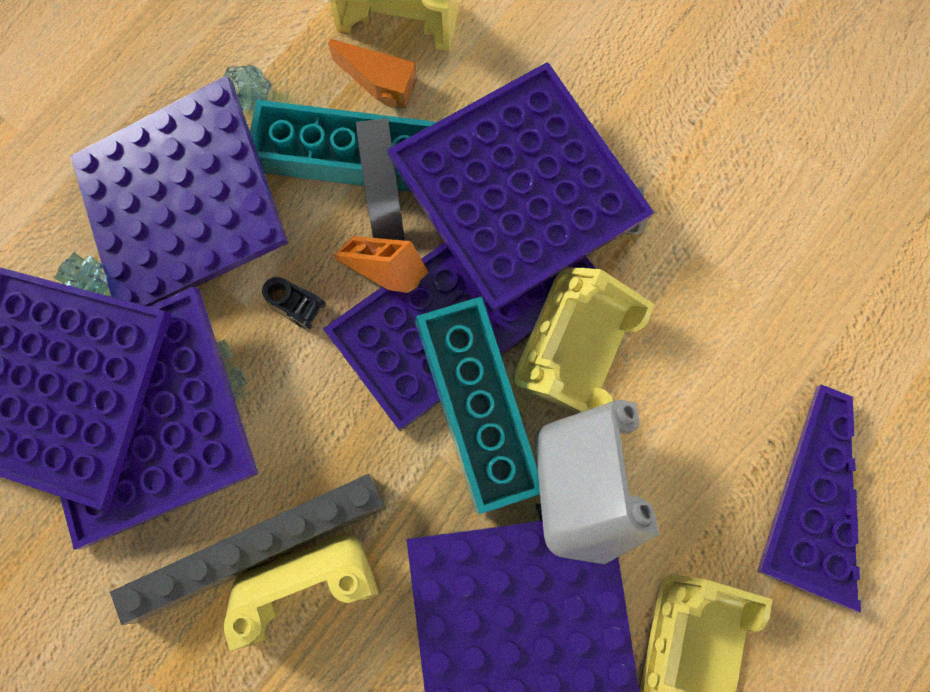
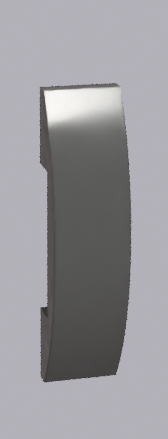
(380, 179)

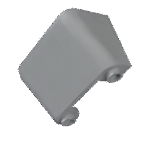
(587, 488)

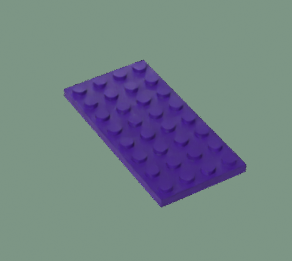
(385, 345)

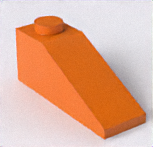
(382, 75)
(384, 261)

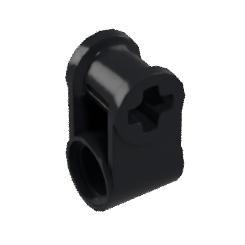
(298, 304)

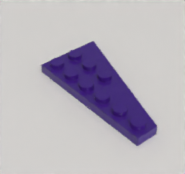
(817, 513)

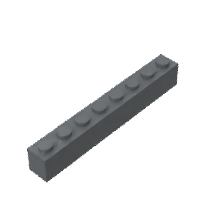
(247, 550)

